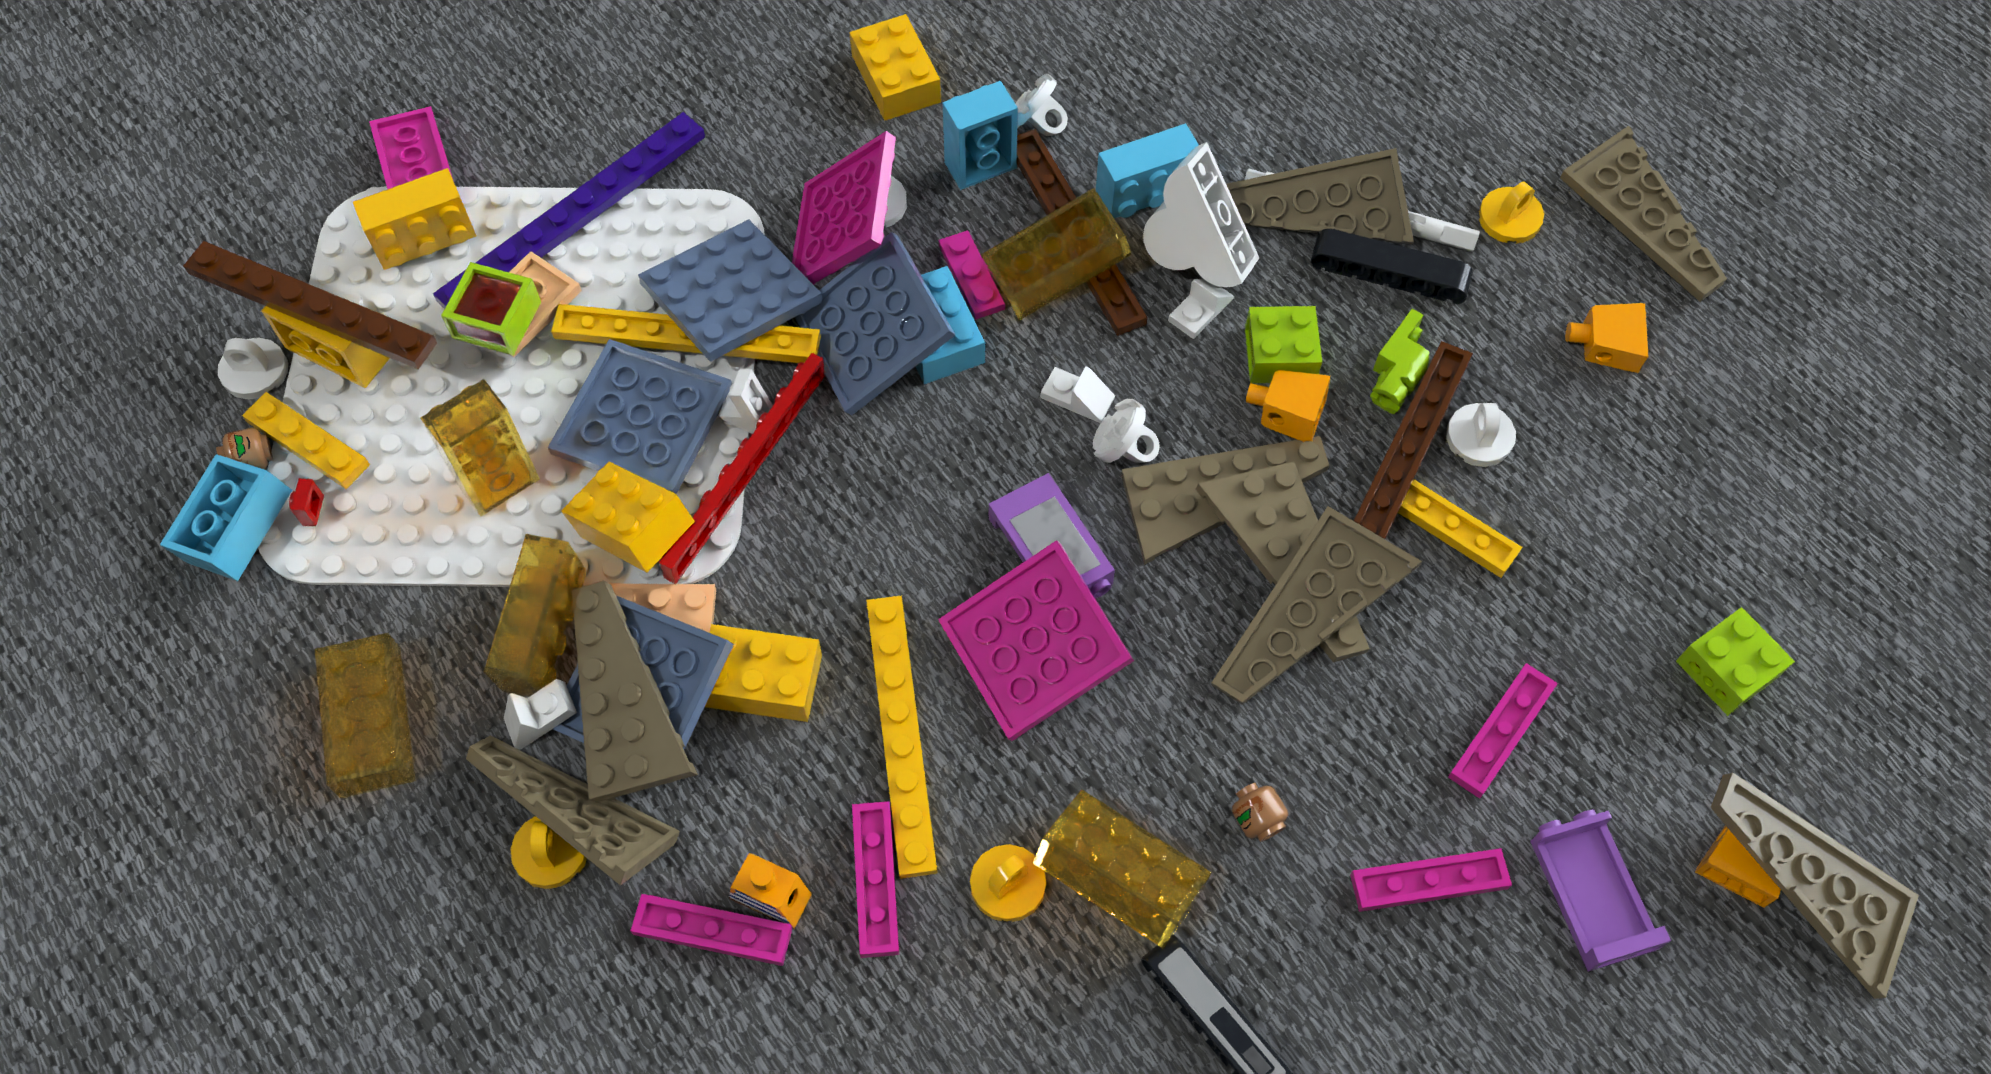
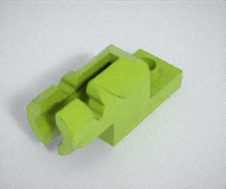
(1400, 364)

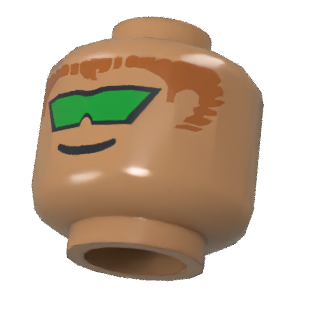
(247, 447)
(1259, 812)

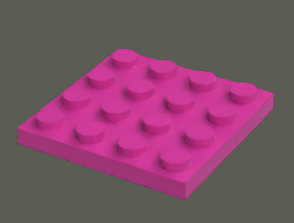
(844, 210)
(1035, 640)

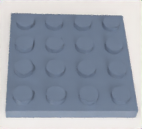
(730, 289)
(875, 324)
(641, 415)
(680, 659)

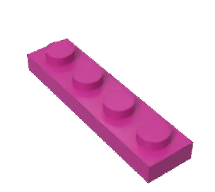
(1502, 730)
(1430, 879)
(875, 880)
(711, 929)

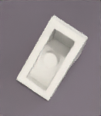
(1200, 307)
(1081, 394)
(745, 401)
(537, 714)

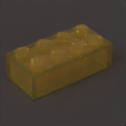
(1056, 254)
(481, 447)
(535, 616)
(364, 715)
(1121, 868)

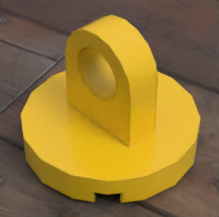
(1511, 213)
(544, 856)
(1007, 883)

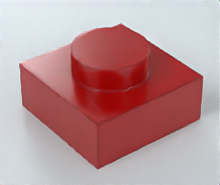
(306, 502)

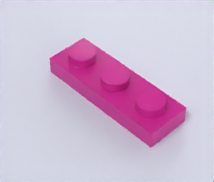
(971, 275)

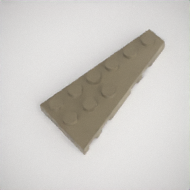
(1348, 195)
(1643, 208)
(1171, 511)
(1272, 520)
(1322, 589)
(623, 712)
(605, 832)
(1837, 891)

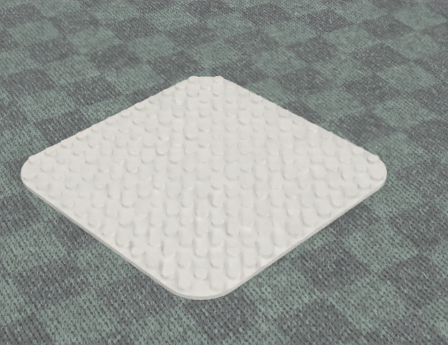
(405, 512)

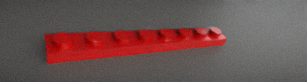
(738, 474)

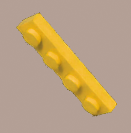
(306, 440)
(1459, 529)

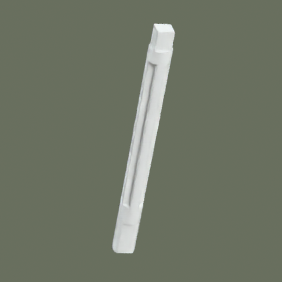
(1425, 226)

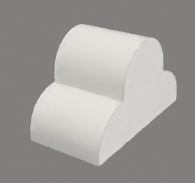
(1200, 224)

